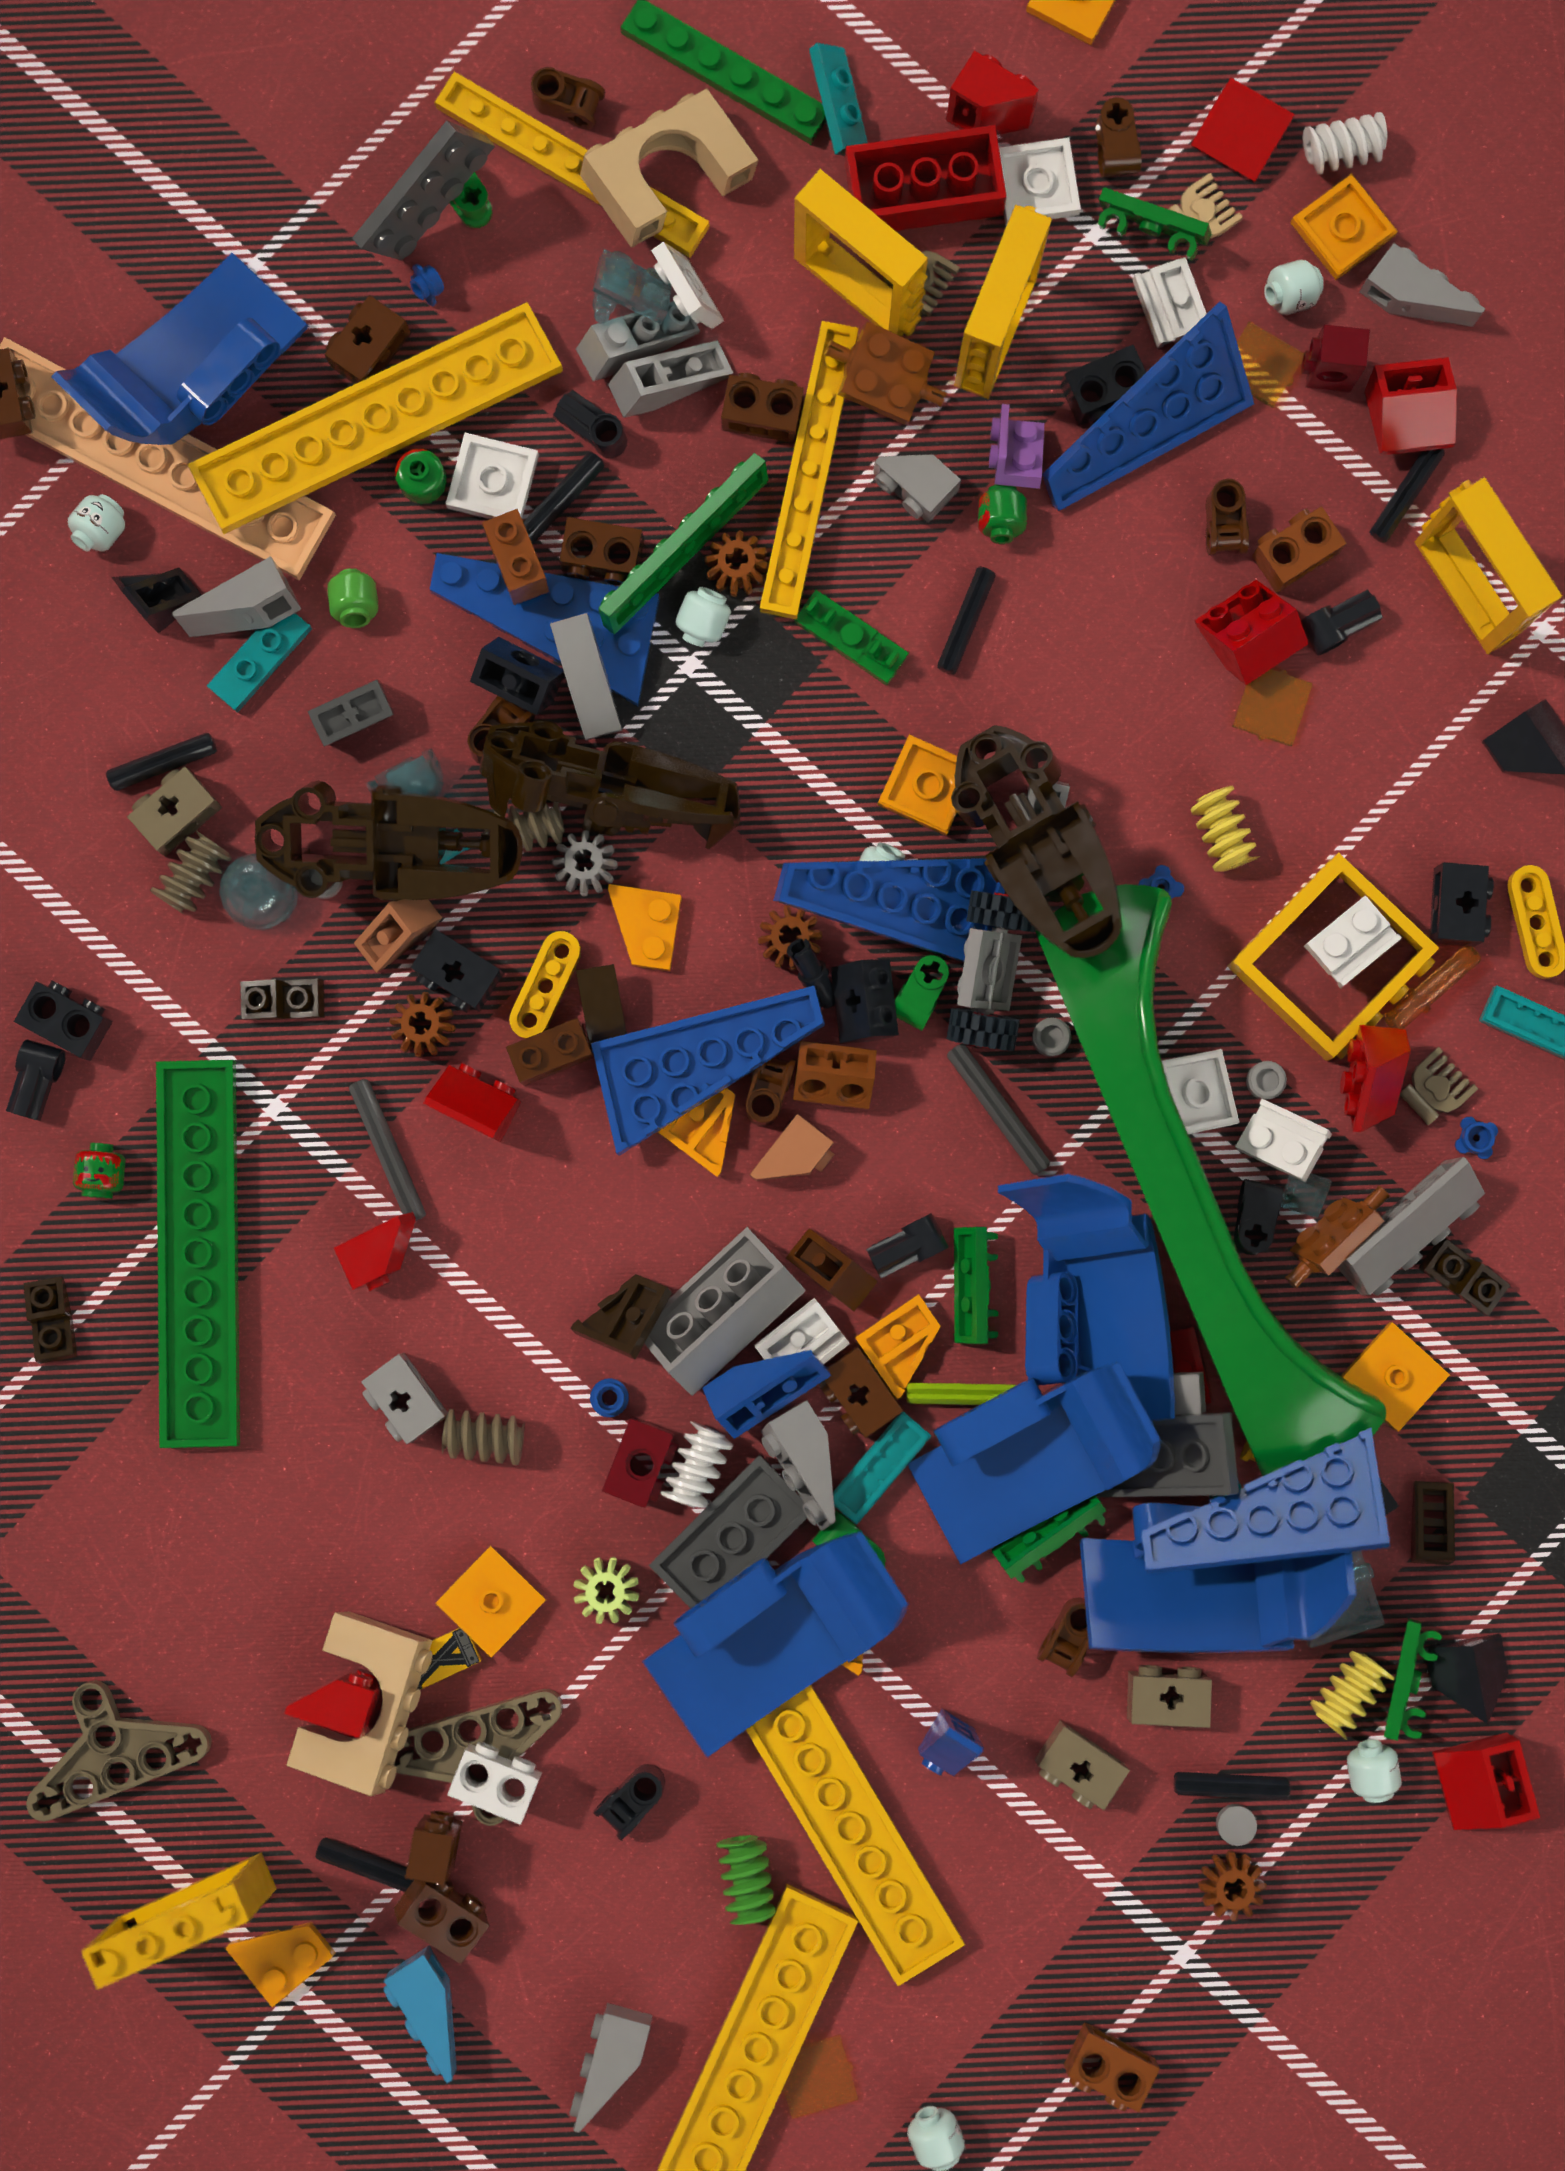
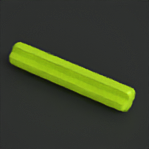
(953, 1393)

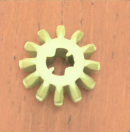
(592, 1589)

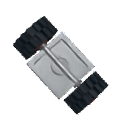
(989, 974)

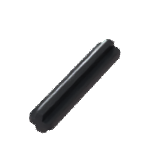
(1406, 494)
(563, 495)
(966, 620)
(161, 761)
(1231, 1786)
(363, 1864)

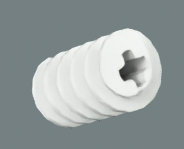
(1345, 141)
(698, 1466)

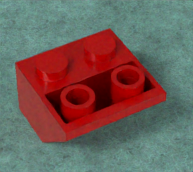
(991, 96)
(1413, 406)
(1252, 631)
(1374, 1075)
(1486, 1783)

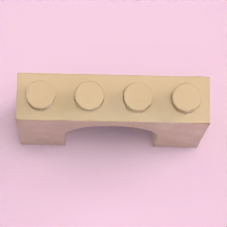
(691, 127)
(397, 1663)

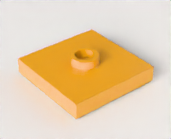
(1075, 17)
(1343, 226)
(922, 785)
(1396, 1374)
(490, 1601)

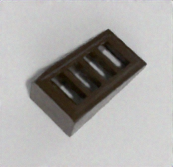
(1418, 1538)

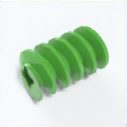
(747, 1878)

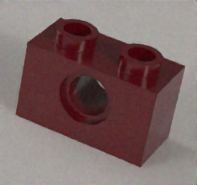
(1336, 358)
(623, 1479)

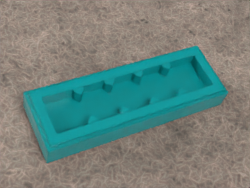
(838, 96)
(258, 660)
(1525, 1020)
(879, 1467)

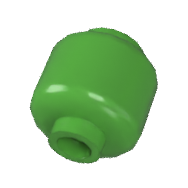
(352, 598)

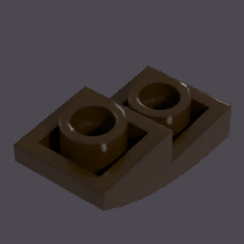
(282, 999)
(601, 1003)
(1464, 1276)
(51, 1320)

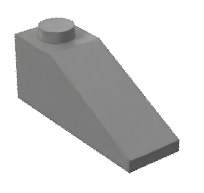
(667, 377)

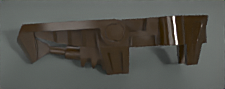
(615, 786)
(401, 844)
(1045, 850)

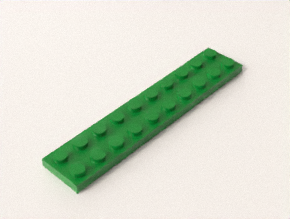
(197, 1254)

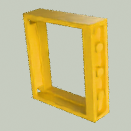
(828, 208)
(1002, 301)
(1505, 550)
(1393, 991)
(179, 1920)

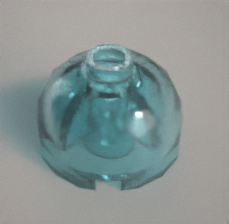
(414, 775)
(255, 895)

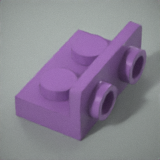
(1017, 452)

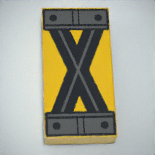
(450, 1655)

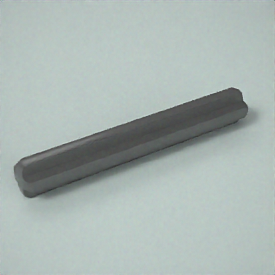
(998, 1109)
(386, 1148)

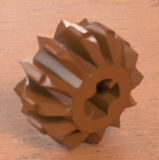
(725, 556)
(791, 924)
(432, 1014)
(1233, 1899)

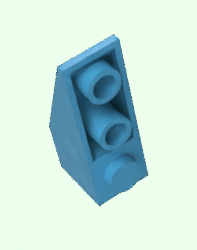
(424, 1997)

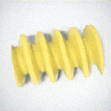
(1223, 830)
(1350, 1692)

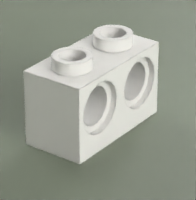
(491, 1793)

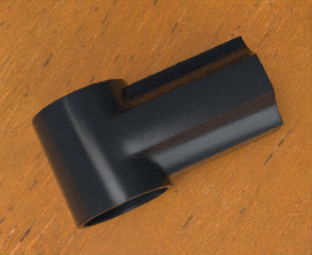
(589, 424)
(1332, 626)
(37, 1069)
(914, 1243)

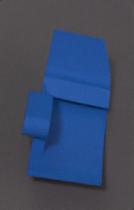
(189, 361)
(1097, 1289)
(1033, 1457)
(1211, 1607)
(774, 1636)

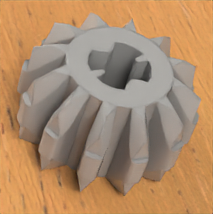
(571, 867)

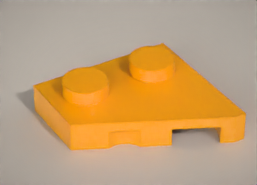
(704, 1131)
(899, 1342)
(281, 1959)

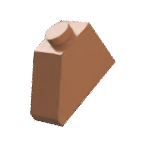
(396, 931)
(795, 1152)

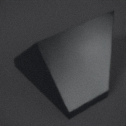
(158, 595)
(1530, 742)
(1470, 1672)

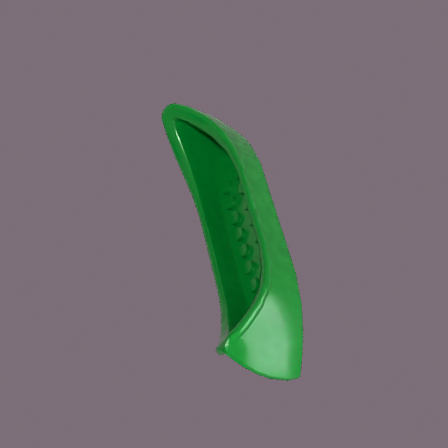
(1276, 1387)

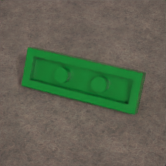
(1153, 221)
(851, 637)
(972, 1285)
(1042, 1539)
(1408, 1681)

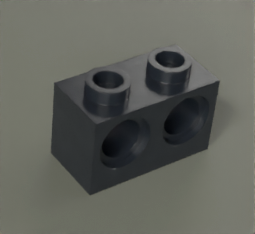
(1100, 378)
(61, 1026)

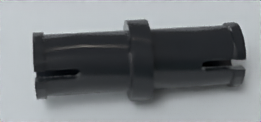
(812, 971)

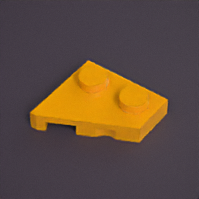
(647, 924)

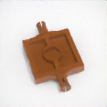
(886, 373)
(1336, 1235)

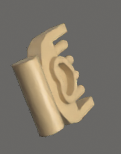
(1204, 209)

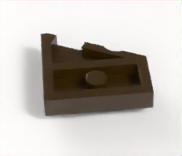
(626, 1316)

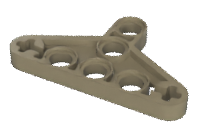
(511, 1743)
(93, 1760)

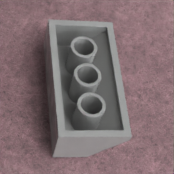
(1412, 1224)
(721, 1311)

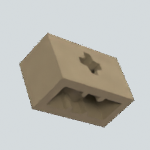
(191, 800)
(1189, 1709)
(1069, 1746)

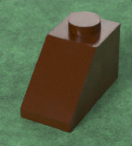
(831, 1269)

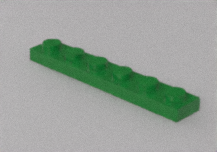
(724, 70)
(673, 553)

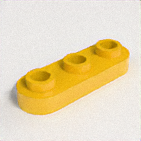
(1537, 904)
(550, 968)

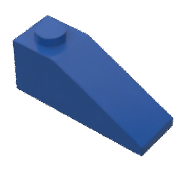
(761, 1388)
(949, 1745)

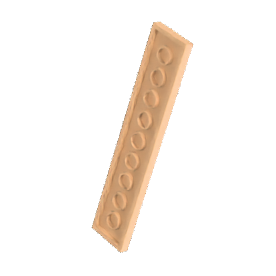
(162, 472)

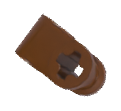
(574, 100)
(1117, 144)
(1226, 526)
(498, 713)
(771, 1086)
(1067, 1639)

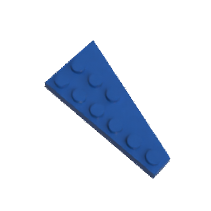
(1175, 400)
(481, 591)
(898, 899)
(676, 1066)
(1295, 1512)

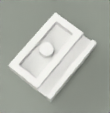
(1169, 300)
(1352, 941)
(1283, 1140)
(804, 1330)

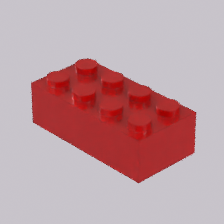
(929, 177)

